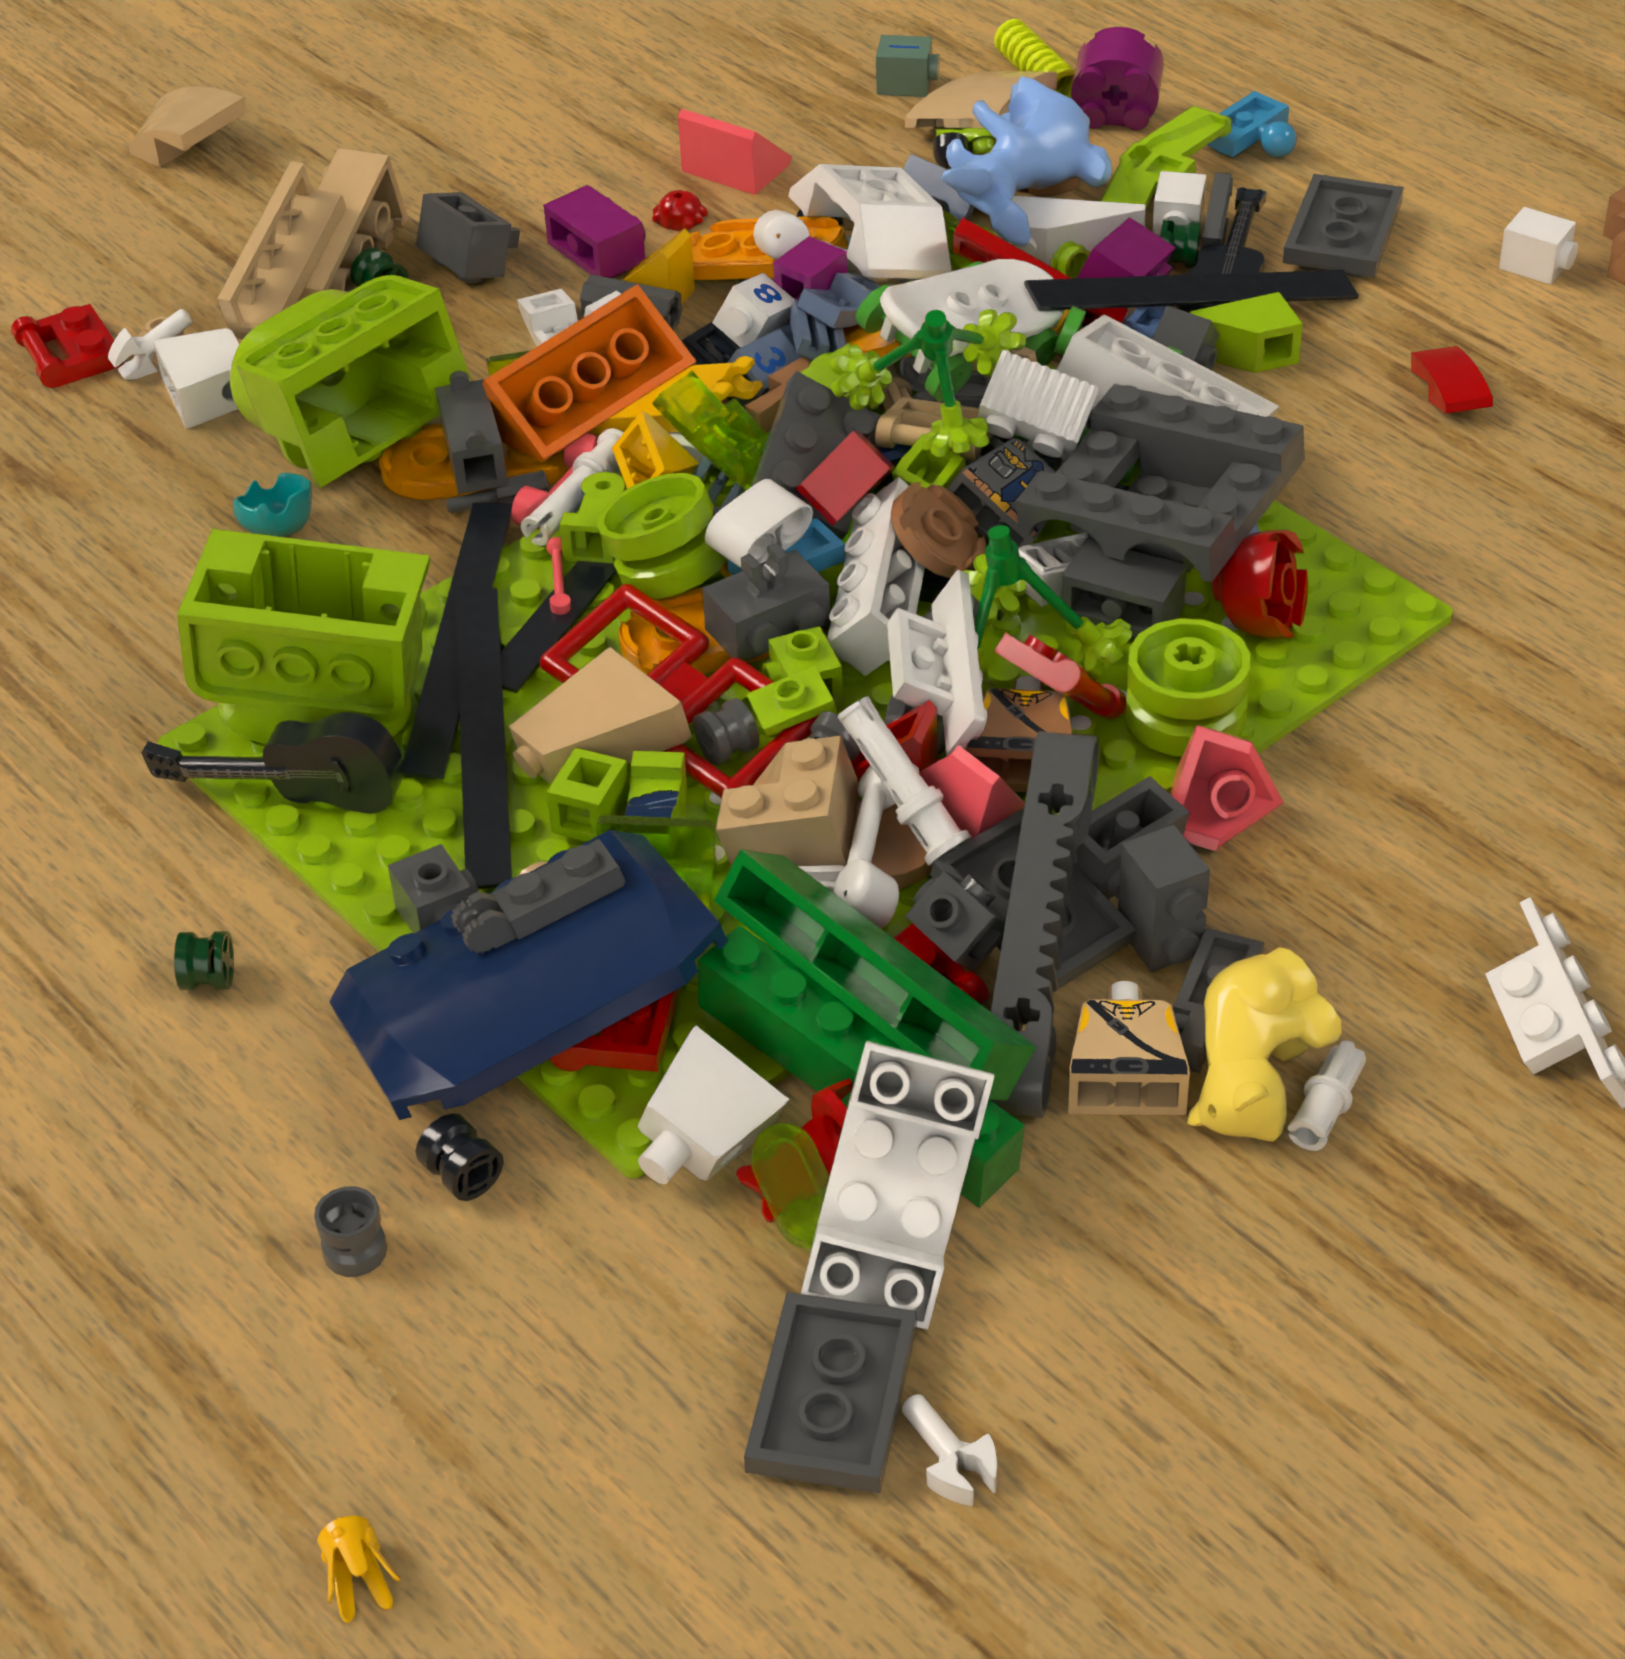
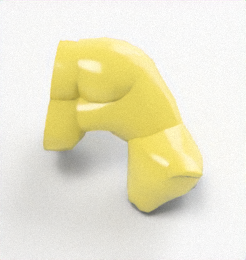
(1251, 1013)

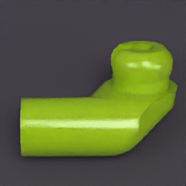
(979, 139)

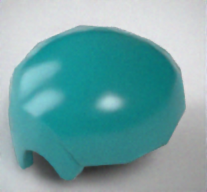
(275, 510)

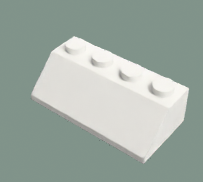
(1116, 354)

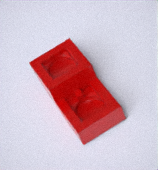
(1452, 379)

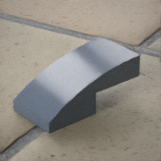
(840, 303)

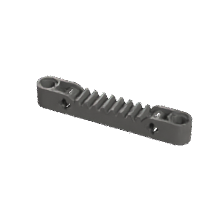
(1062, 783)

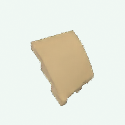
(953, 102)
(183, 120)

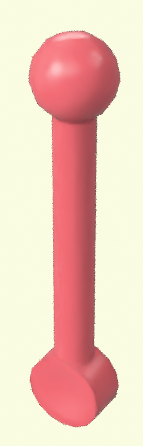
(560, 602)

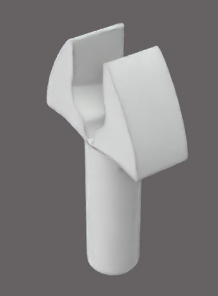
(143, 347)
(944, 1476)

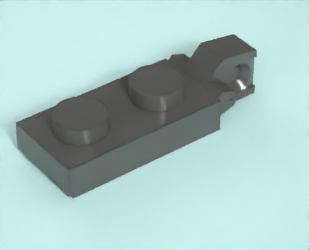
(1212, 956)

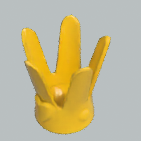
(349, 1550)

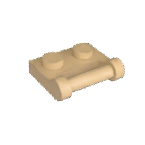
(911, 419)

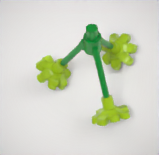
(867, 374)
(1003, 576)

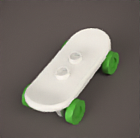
(962, 296)

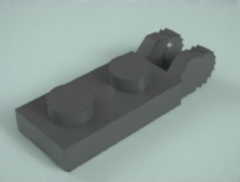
(537, 898)

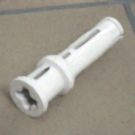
(568, 495)
(917, 803)

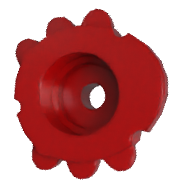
(679, 211)

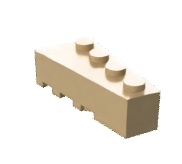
(370, 214)

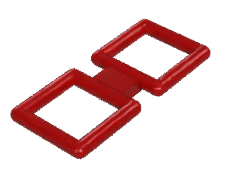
(677, 678)

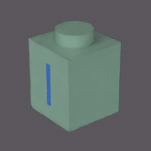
(905, 65)

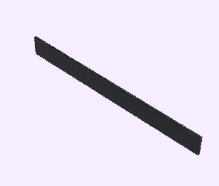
(1187, 289)
(545, 628)
(438, 705)
(482, 738)

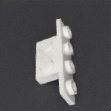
(941, 662)
(1547, 1006)

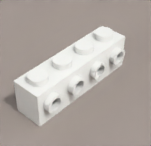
(873, 583)

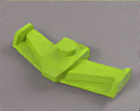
(1164, 150)

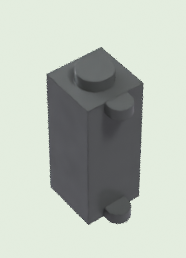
(471, 435)

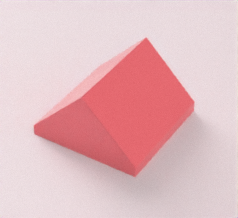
(728, 153)

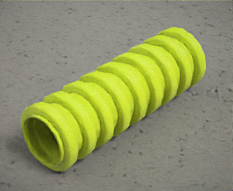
(1031, 53)

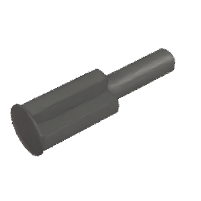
(500, 494)

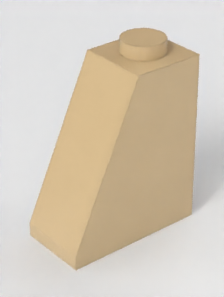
(599, 709)

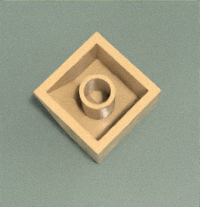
(796, 807)

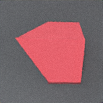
(1221, 787)
(971, 791)

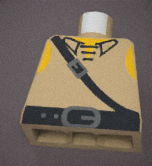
(1128, 1057)

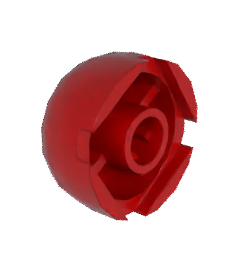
(1262, 585)

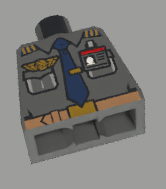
(995, 483)

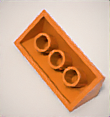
(584, 375)

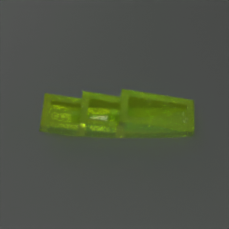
(716, 430)

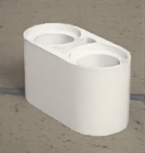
(757, 520)

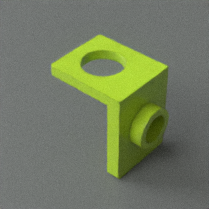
(791, 701)

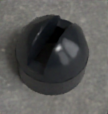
(940, 146)

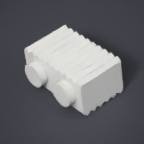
(1037, 404)

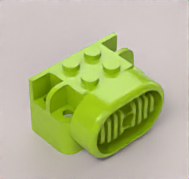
(347, 372)
(302, 630)

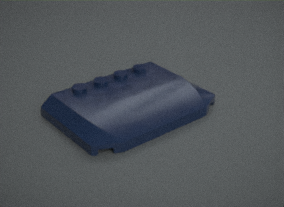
(465, 1022)

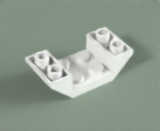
(895, 220)
(896, 1180)

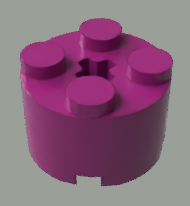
(1118, 78)

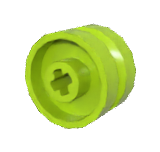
(660, 535)
(1184, 678)

